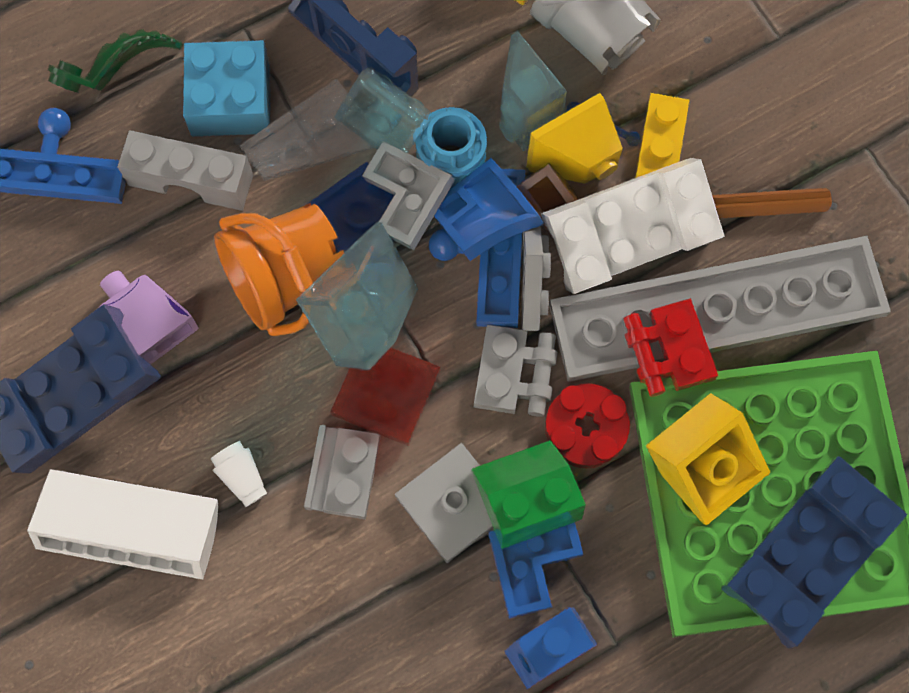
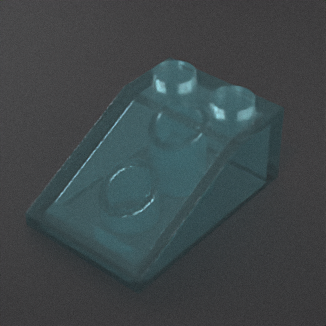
(361, 301)

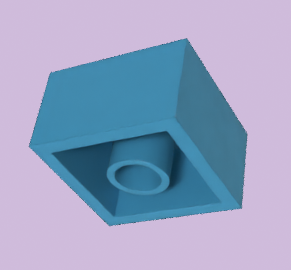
(226, 88)

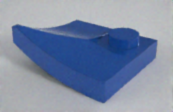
(485, 210)

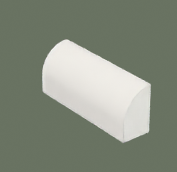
(125, 524)

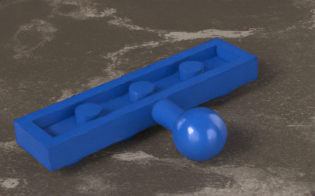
(56, 174)
(497, 272)

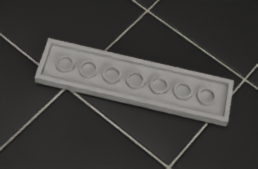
(733, 303)

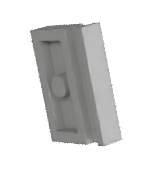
(342, 472)

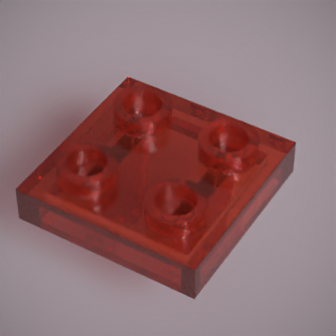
(388, 395)

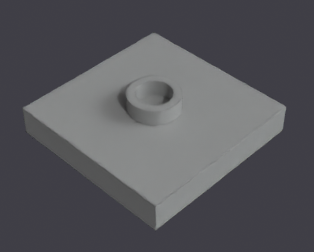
(447, 503)

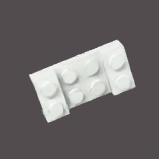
(634, 224)

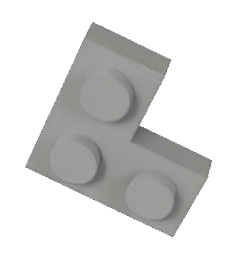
(416, 191)
(536, 265)

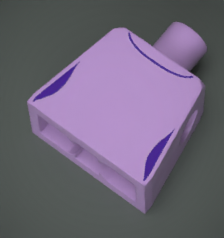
(151, 315)

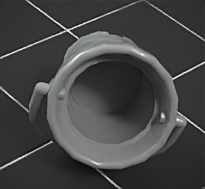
(599, 29)

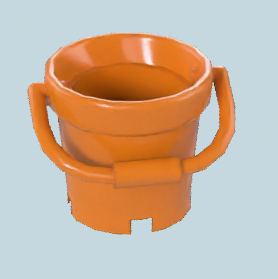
(275, 261)

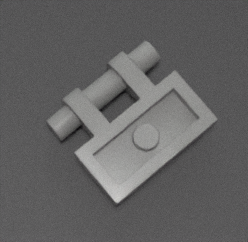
(502, 367)

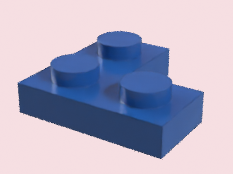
(522, 571)

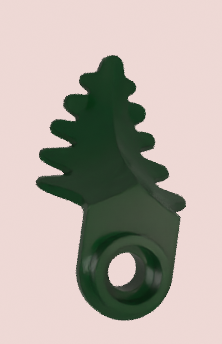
(109, 60)

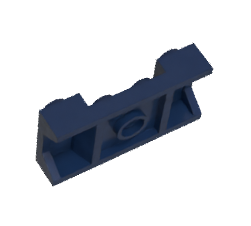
(358, 43)
(70, 390)
(814, 551)

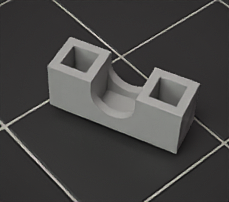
(158, 162)

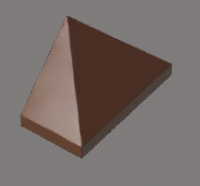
(547, 190)

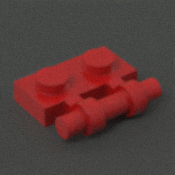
(681, 343)

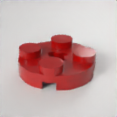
(607, 411)

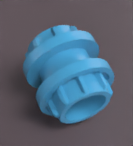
(453, 128)

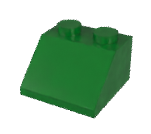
(529, 493)

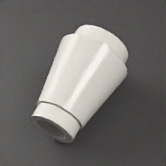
(239, 473)

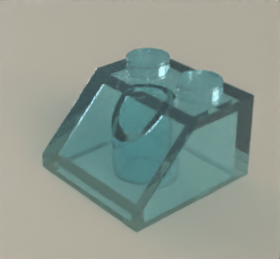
(529, 93)
(382, 112)

